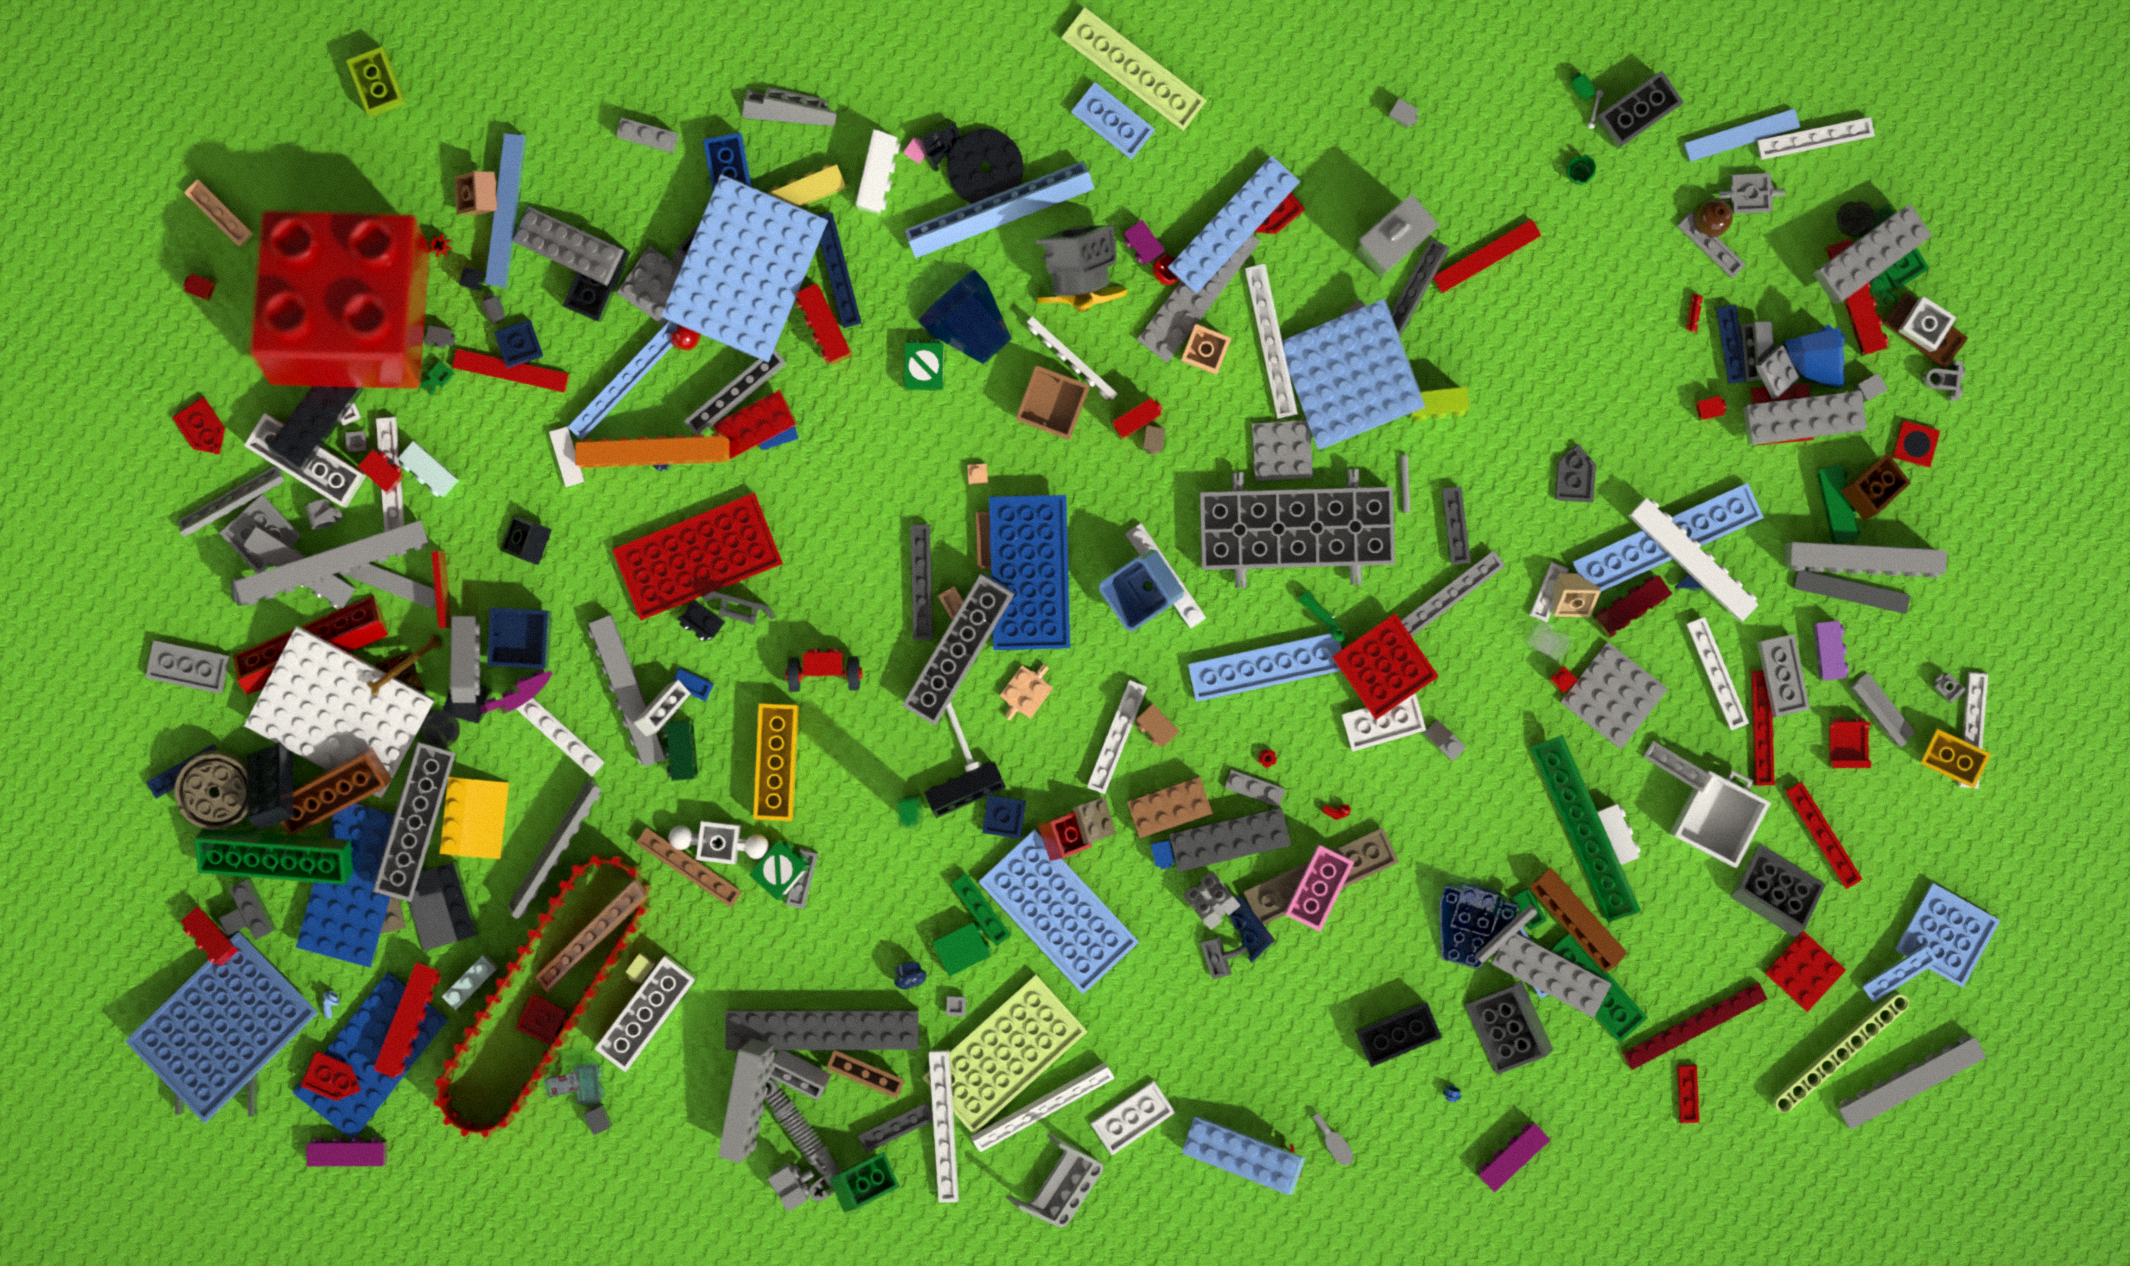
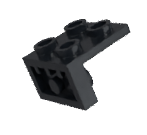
(701, 621)

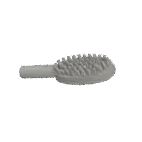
(1335, 1143)

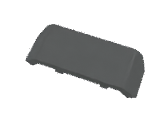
(737, 615)

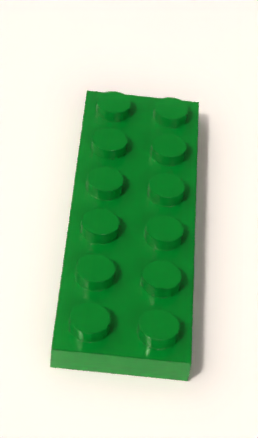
(1617, 1011)

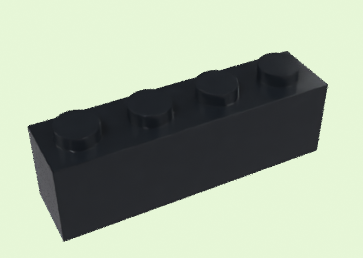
(965, 789)

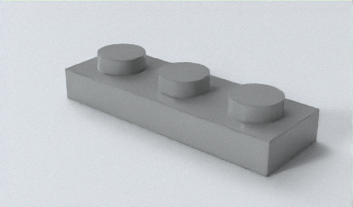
(1254, 788)

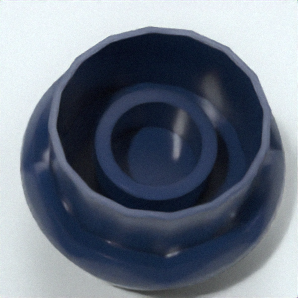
(909, 975)

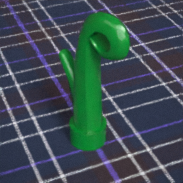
(1326, 617)

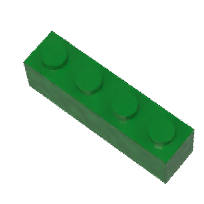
(1837, 508)

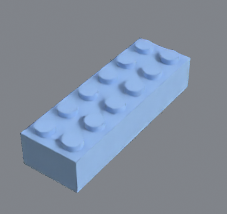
(1243, 1155)

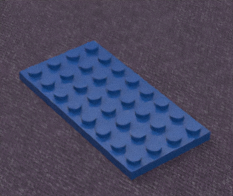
(1031, 560)
(350, 917)
(360, 1047)

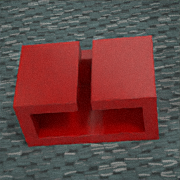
(381, 471)

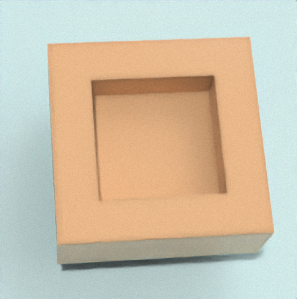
(977, 474)

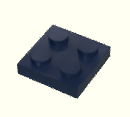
(518, 344)
(1004, 816)

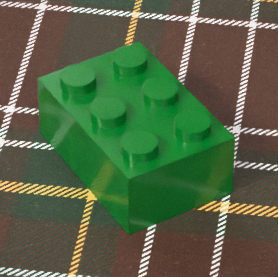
(864, 1182)

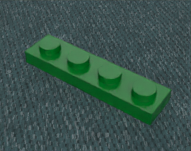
(981, 909)

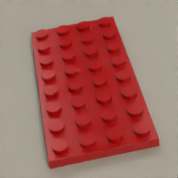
(697, 556)

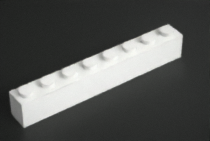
(1693, 559)

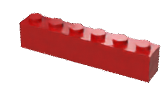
(1862, 312)
(407, 1018)

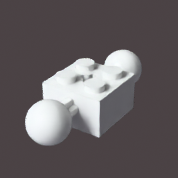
(682, 837)

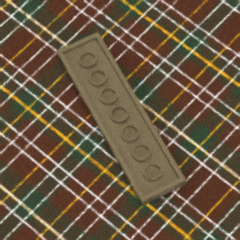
(1369, 853)

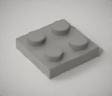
(1777, 371)

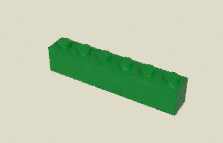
(910, 810)

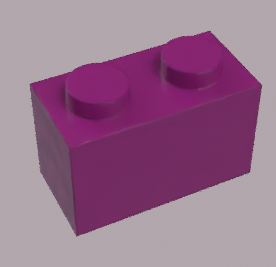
(1143, 242)

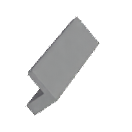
(1882, 710)

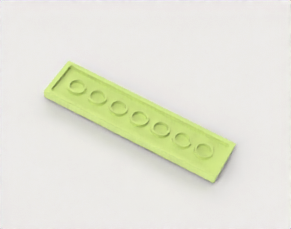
(1133, 69)

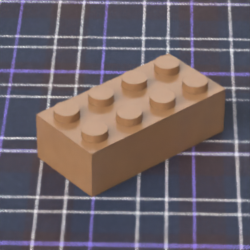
(1169, 807)

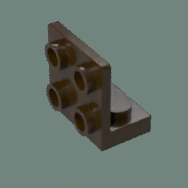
(407, 676)

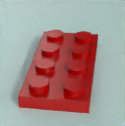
(756, 423)

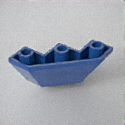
(1818, 357)

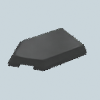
(1575, 477)

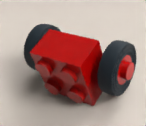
(823, 665)

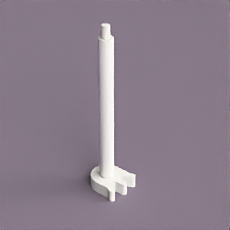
(971, 765)

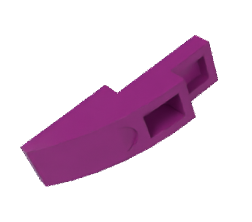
(523, 692)

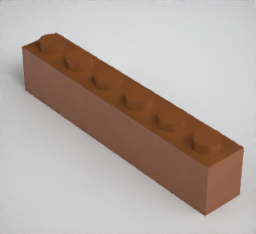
(1578, 919)

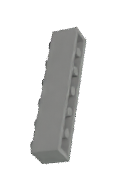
(734, 393)
(278, 553)

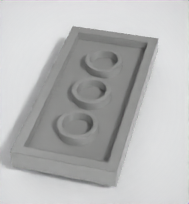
(187, 667)
(1783, 675)

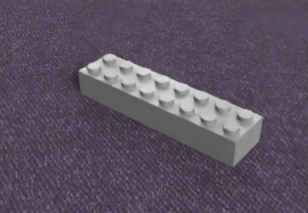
(1865, 558)
(958, 648)
(413, 822)

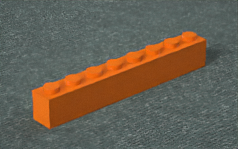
(652, 451)

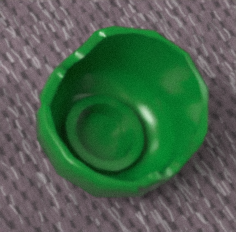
(1581, 170)

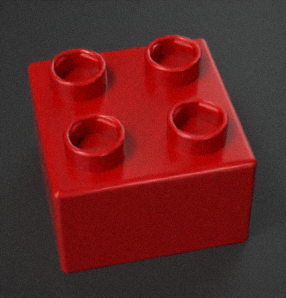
(340, 299)

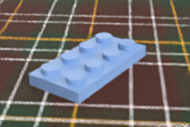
(1113, 121)

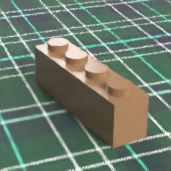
(865, 1075)

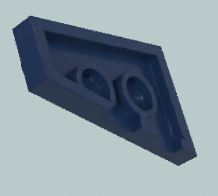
(1253, 932)

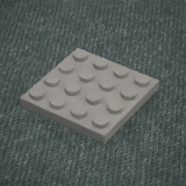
(1613, 695)

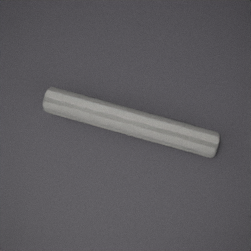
(1505, 934)

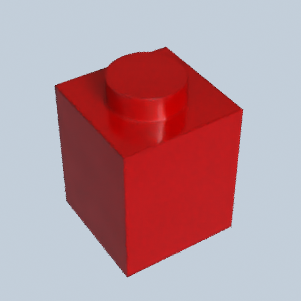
(199, 286)
(1710, 408)
(1562, 679)

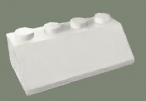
(877, 172)

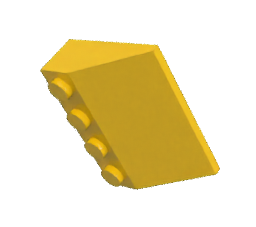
(474, 817)

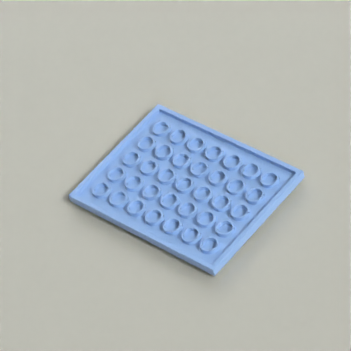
(744, 268)

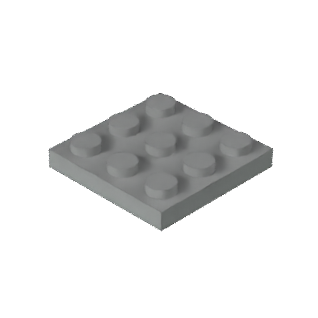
(650, 284)
(1282, 450)
(261, 514)

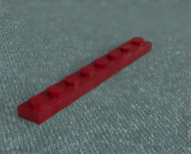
(1694, 1025)

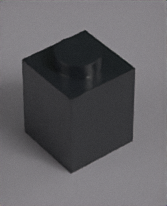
(472, 279)

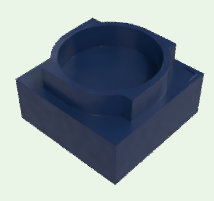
(519, 638)

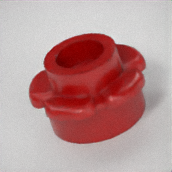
(1262, 758)

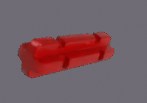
(1694, 313)

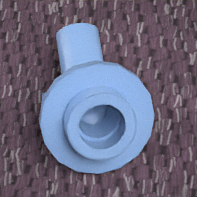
(330, 999)

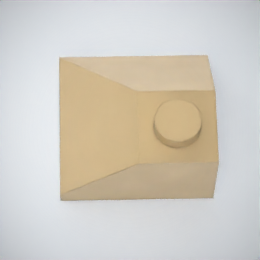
(1574, 596)

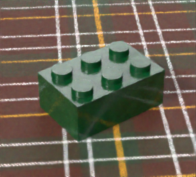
(681, 750)

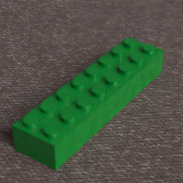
(274, 856)

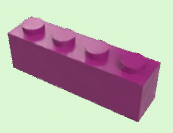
(346, 1152)
(1513, 1156)

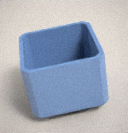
(1131, 599)

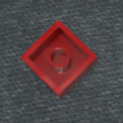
(1062, 836)

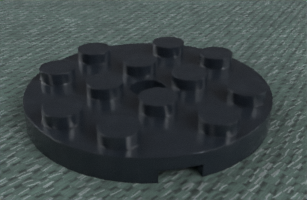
(981, 147)

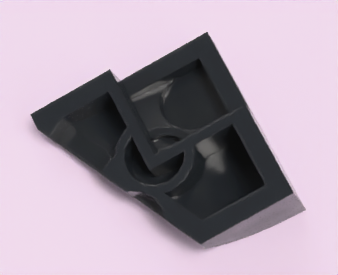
(938, 142)

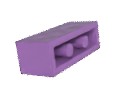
(1830, 650)

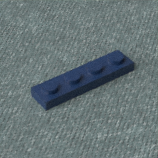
(1731, 344)
(166, 781)

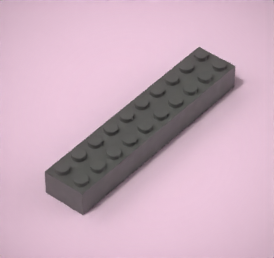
(824, 1028)

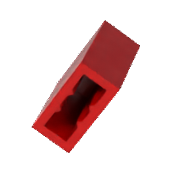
(1137, 418)

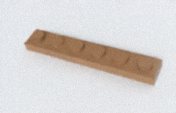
(689, 867)

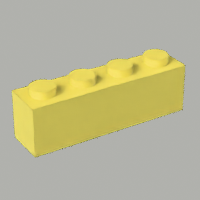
(811, 188)

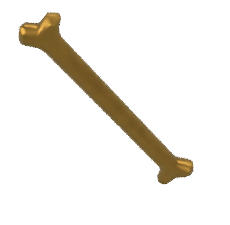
(375, 686)

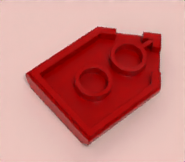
(1281, 216)
(201, 426)
(330, 1077)

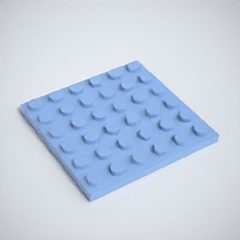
(1352, 374)

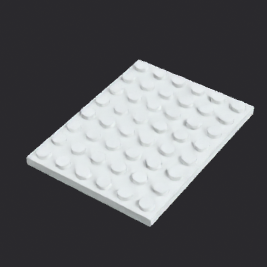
(326, 711)

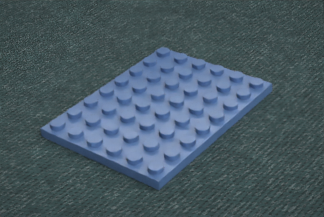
(221, 1028)

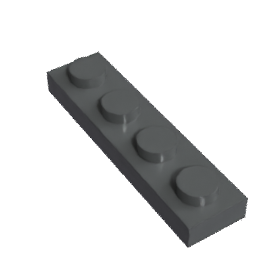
(1456, 525)
(896, 1127)

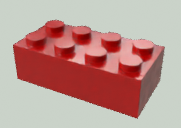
(824, 324)

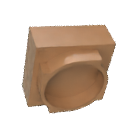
(1052, 403)

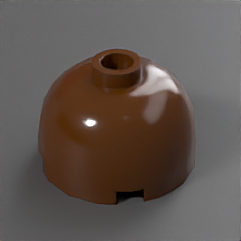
(1713, 217)

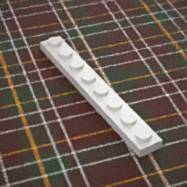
(1271, 341)
(1042, 1107)
(943, 1126)

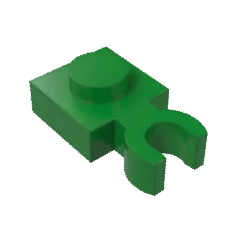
(1880, 285)
(439, 376)

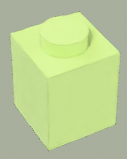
(640, 968)

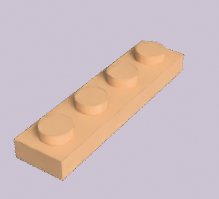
(218, 213)

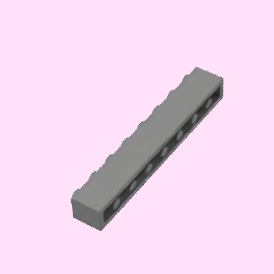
(626, 687)
(1910, 1081)

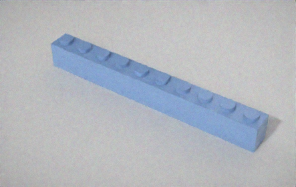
(999, 209)

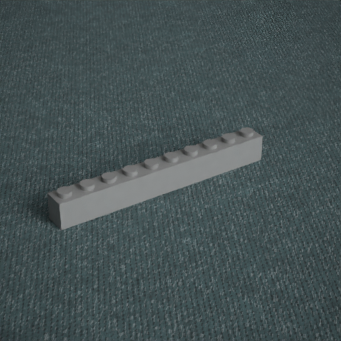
(326, 564)

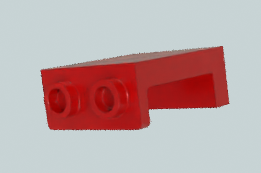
(1849, 743)

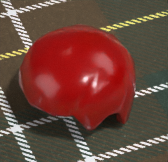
(1161, 271)
(685, 338)

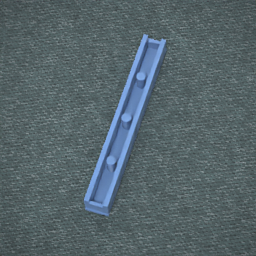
(505, 216)

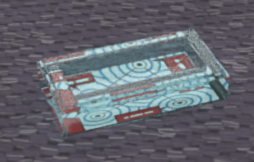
(562, 1084)

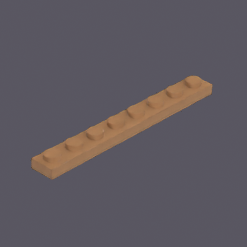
(592, 935)

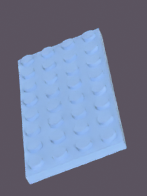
(1058, 912)

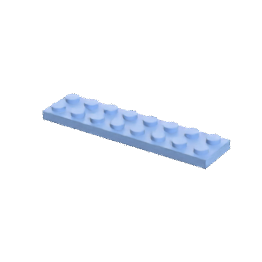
(1233, 224)
(1264, 667)

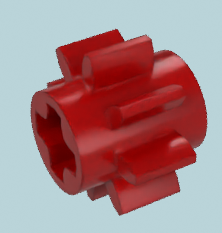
(446, 247)

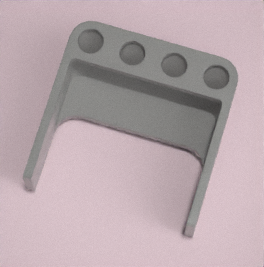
(1064, 1187)

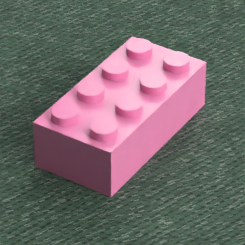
(1319, 887)

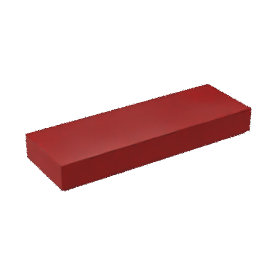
(1688, 1094)

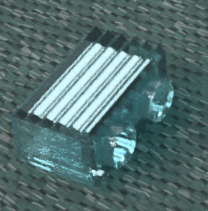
(589, 1080)

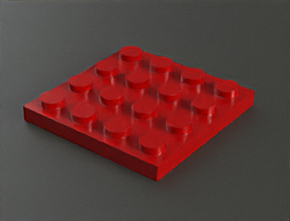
(1385, 666)

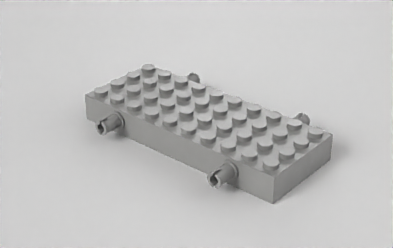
(1297, 528)

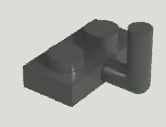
(1217, 957)

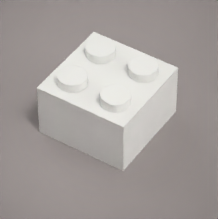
(1927, 324)

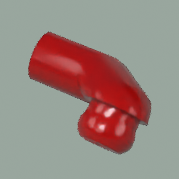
(1337, 813)

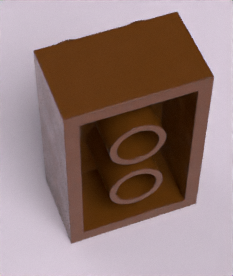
(1875, 486)

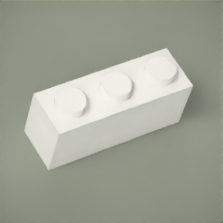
(662, 708)
(1619, 833)

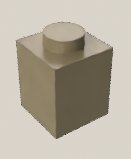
(1153, 440)

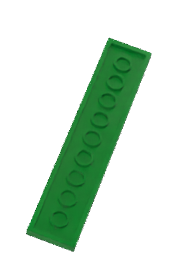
(1585, 828)

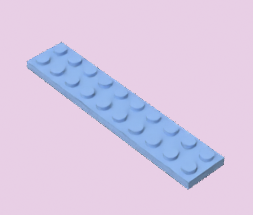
(1640, 552)

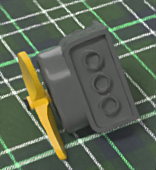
(1079, 266)

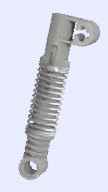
(807, 1140)

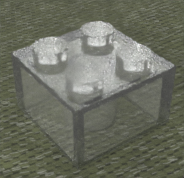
(1547, 641)

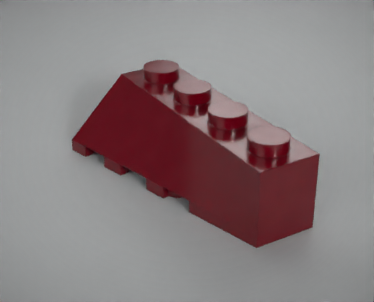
(1632, 605)

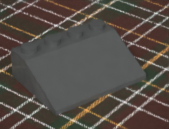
(1778, 891)
(1509, 1027)

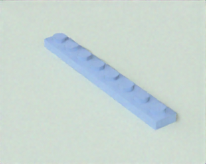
(623, 381)

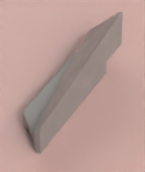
(787, 107)

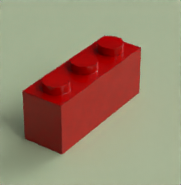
(208, 936)

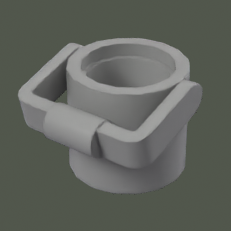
(322, 515)

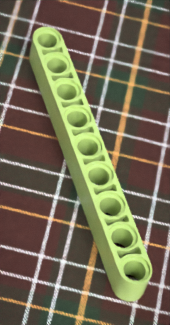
(1849, 1051)

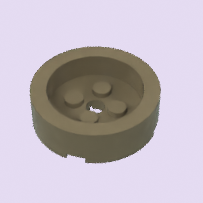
(210, 770)

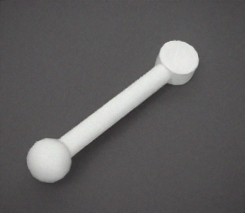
(1599, 94)

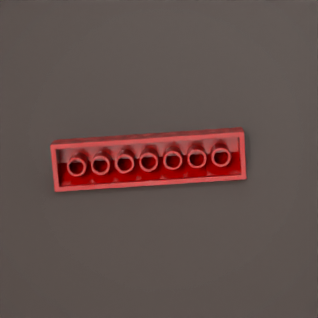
(344, 628)

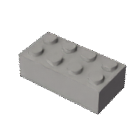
(465, 659)

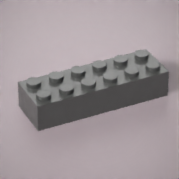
(1229, 839)

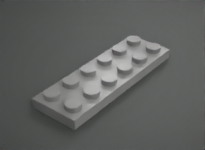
(568, 245)
(1552, 974)

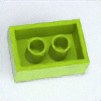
(376, 82)
(1442, 402)

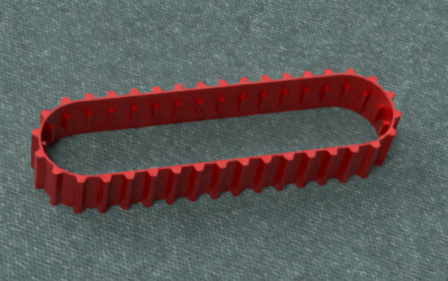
(443, 1100)

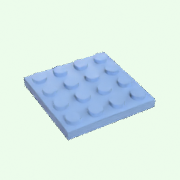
(1952, 930)

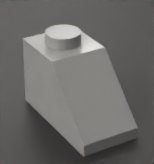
(1444, 740)

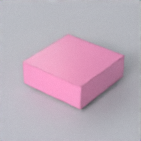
(914, 151)

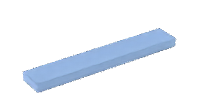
(1741, 135)

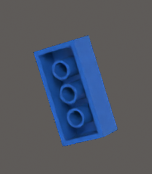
(728, 158)

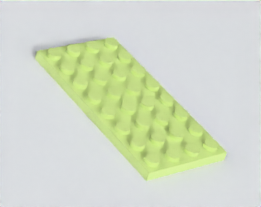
(1009, 1052)

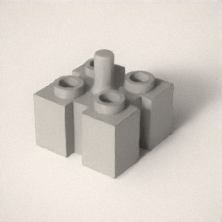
(1211, 900)
(790, 1186)

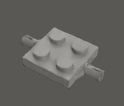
(1751, 193)

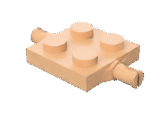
(1026, 691)

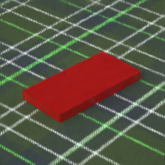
(441, 589)

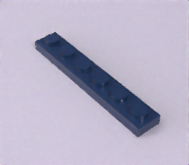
(839, 274)

